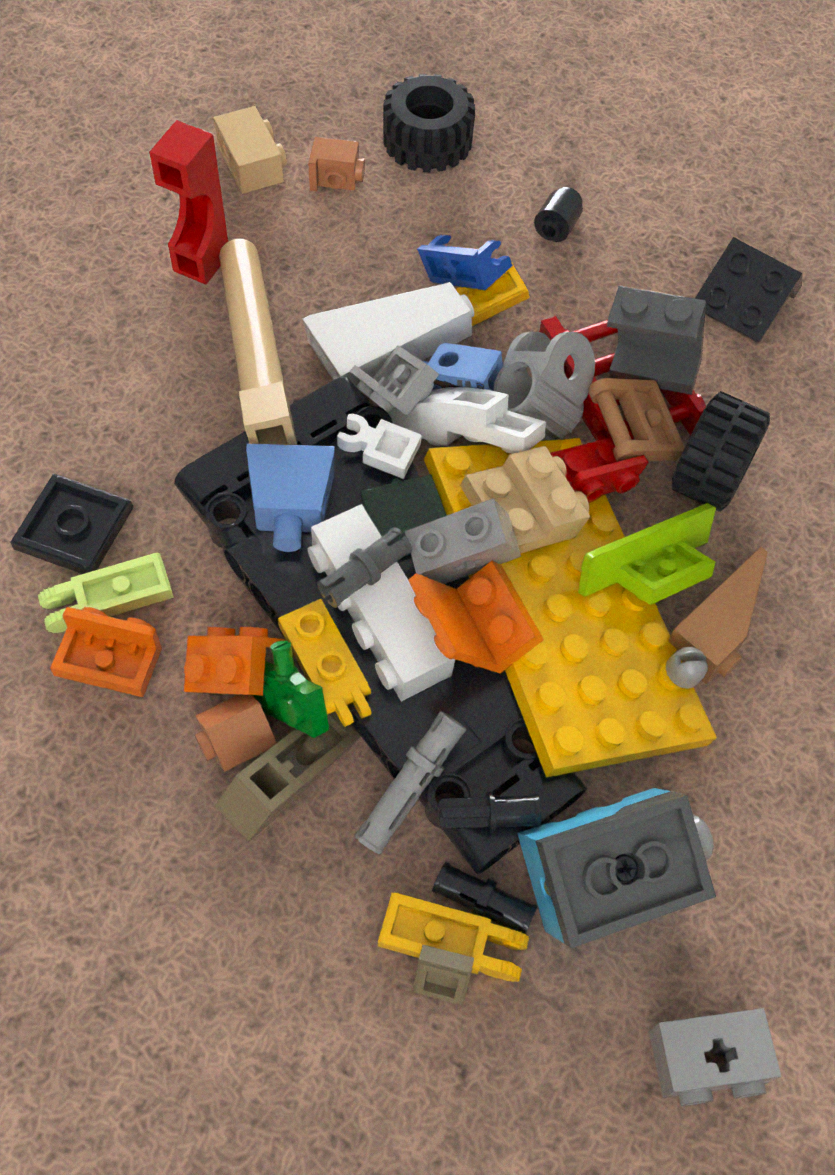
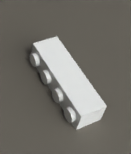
(383, 612)

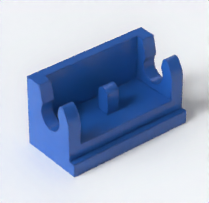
(463, 265)

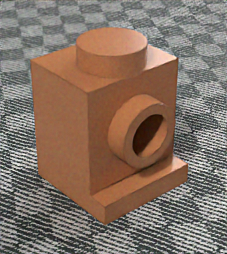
(335, 164)

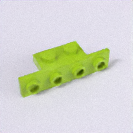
(653, 560)

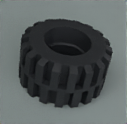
(428, 122)
(720, 450)

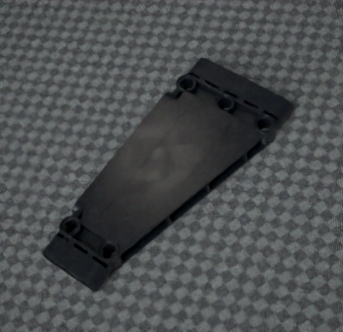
(285, 581)

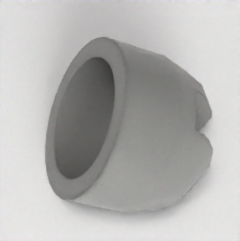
(690, 672)

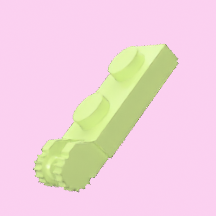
(109, 589)

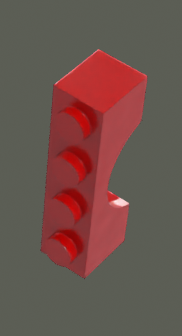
(188, 166)

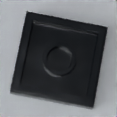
(72, 525)

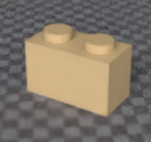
(250, 149)

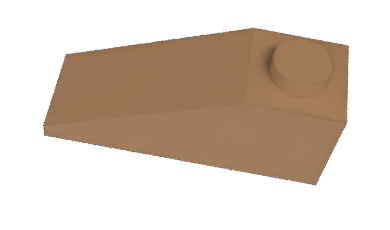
(723, 618)

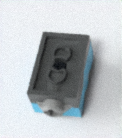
(618, 865)

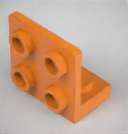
(479, 620)

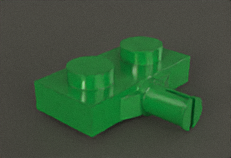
(290, 695)

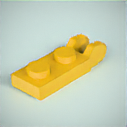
(417, 922)

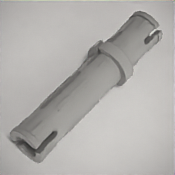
(404, 791)

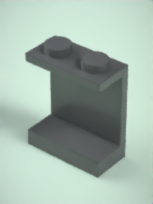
(657, 338)

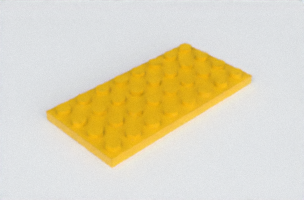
(599, 676)

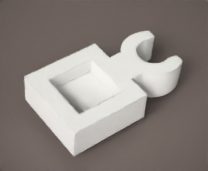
(384, 448)

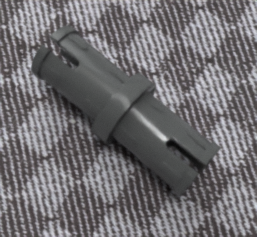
(364, 567)

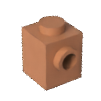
(234, 731)

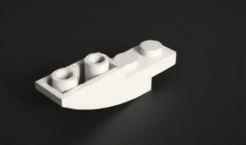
(476, 415)

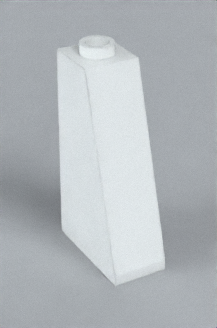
(372, 329)

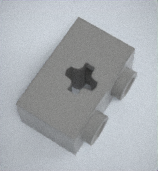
(463, 542)
(738, 1036)

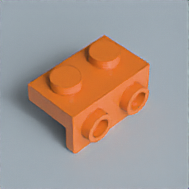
(107, 651)
(226, 661)

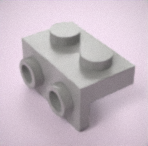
(399, 382)

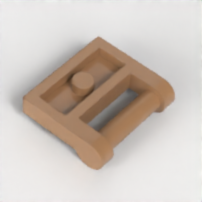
(646, 415)

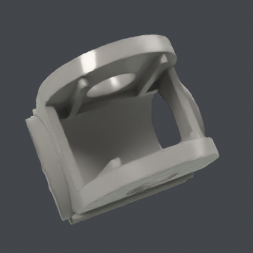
(548, 392)

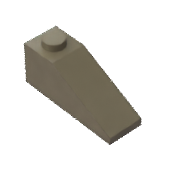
(281, 776)

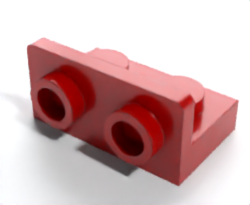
(595, 471)

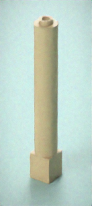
(261, 381)

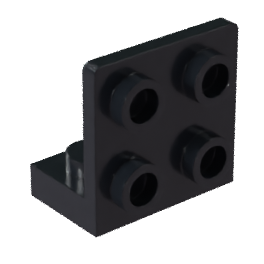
(748, 289)

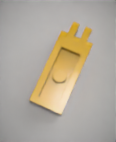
(326, 660)

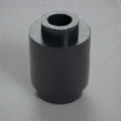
(559, 214)

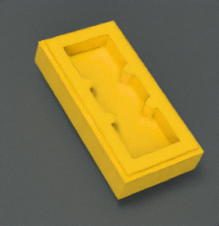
(500, 296)

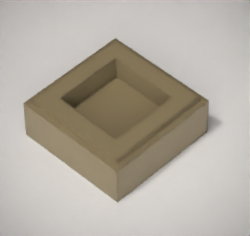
(443, 974)

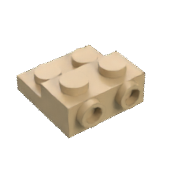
(535, 496)

